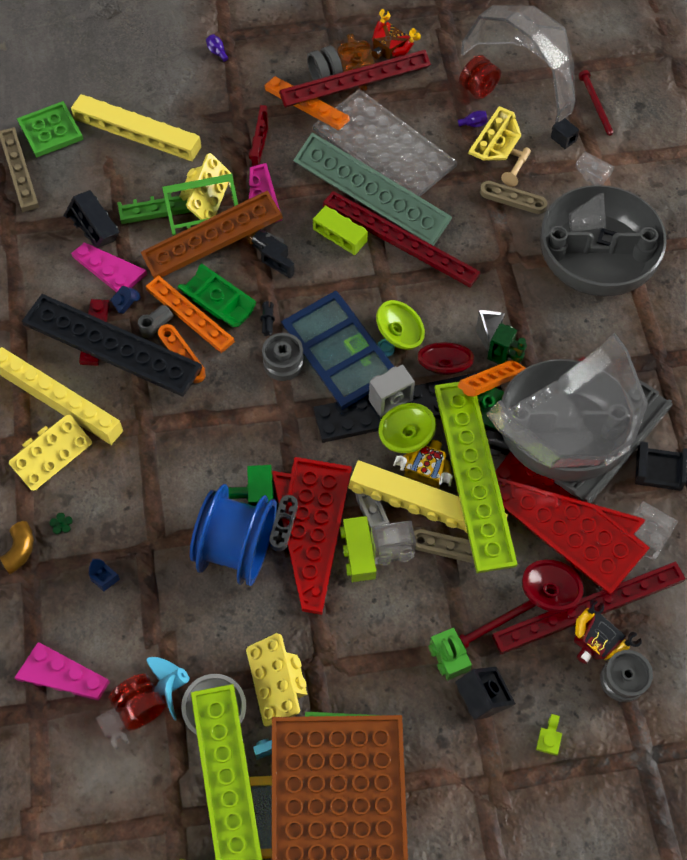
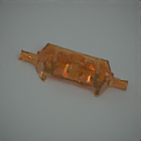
(353, 49)

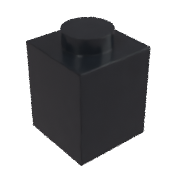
(564, 133)

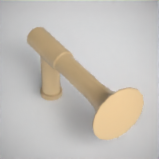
(510, 178)

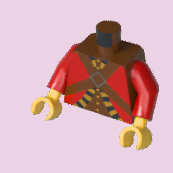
(391, 41)

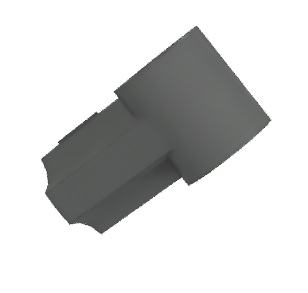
(154, 321)

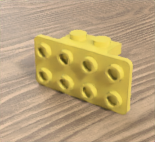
(205, 200)
(49, 452)
(276, 678)

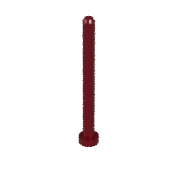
(585, 77)
(495, 623)

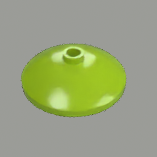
(400, 325)
(407, 420)

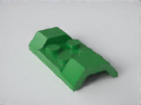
(218, 296)

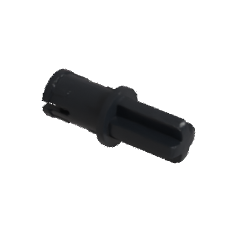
(267, 318)

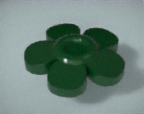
(61, 523)

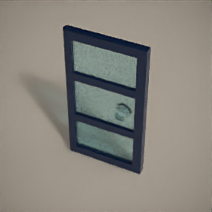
(338, 348)

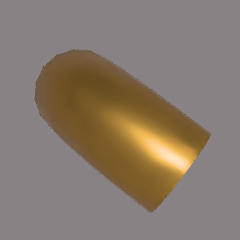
(21, 547)

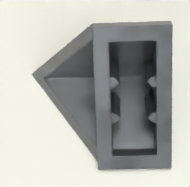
(487, 324)

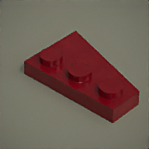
(260, 136)

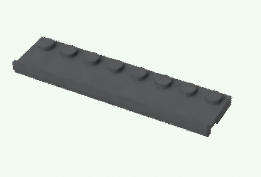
(655, 411)

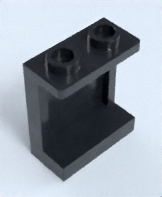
(660, 468)

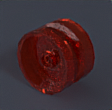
(480, 76)

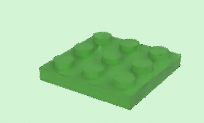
(50, 129)

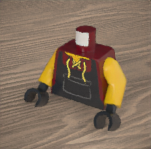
(598, 636)

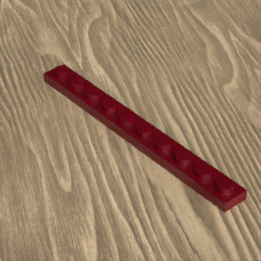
(354, 78)
(403, 240)
(553, 622)

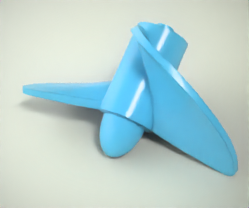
(169, 677)

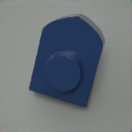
(124, 298)
(102, 574)

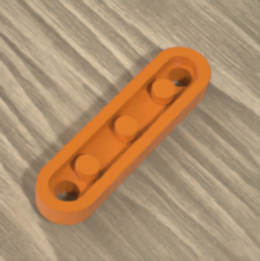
(178, 345)

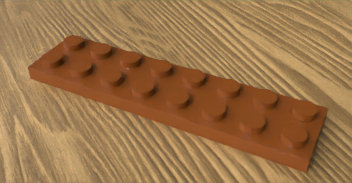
(211, 235)

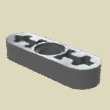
(286, 531)

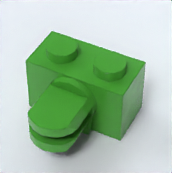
(450, 654)

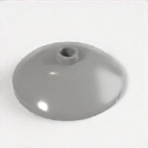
(207, 682)

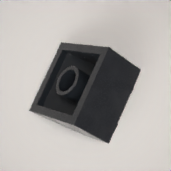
(484, 692)

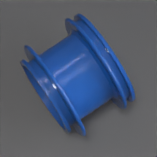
(232, 534)

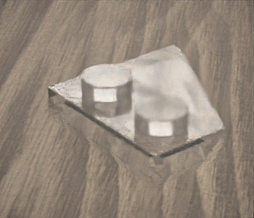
(594, 169)
(589, 215)

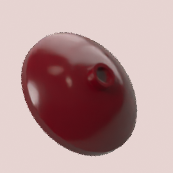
(445, 358)
(553, 578)

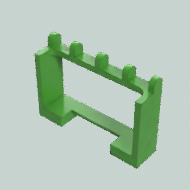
(195, 184)

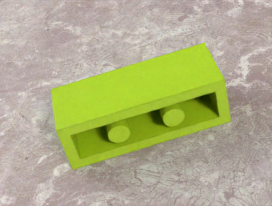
(340, 230)
(358, 549)

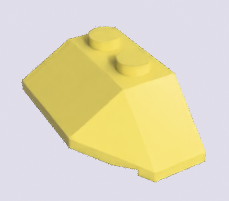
(497, 137)

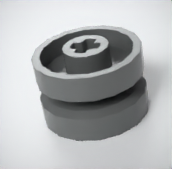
(324, 63)
(283, 356)
(632, 665)

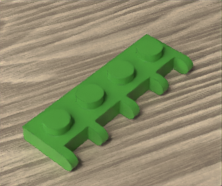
(151, 209)

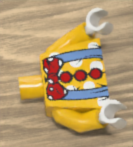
(427, 465)

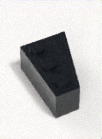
(92, 219)

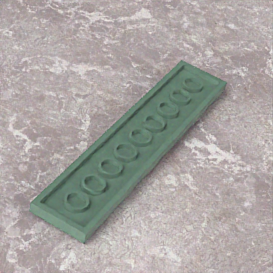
(372, 189)

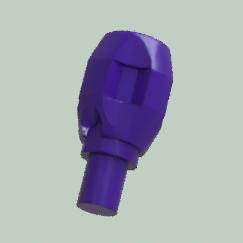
(216, 46)
(475, 119)

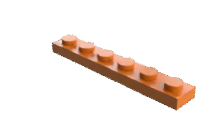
(314, 107)
(190, 314)
(490, 378)

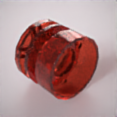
(137, 701)

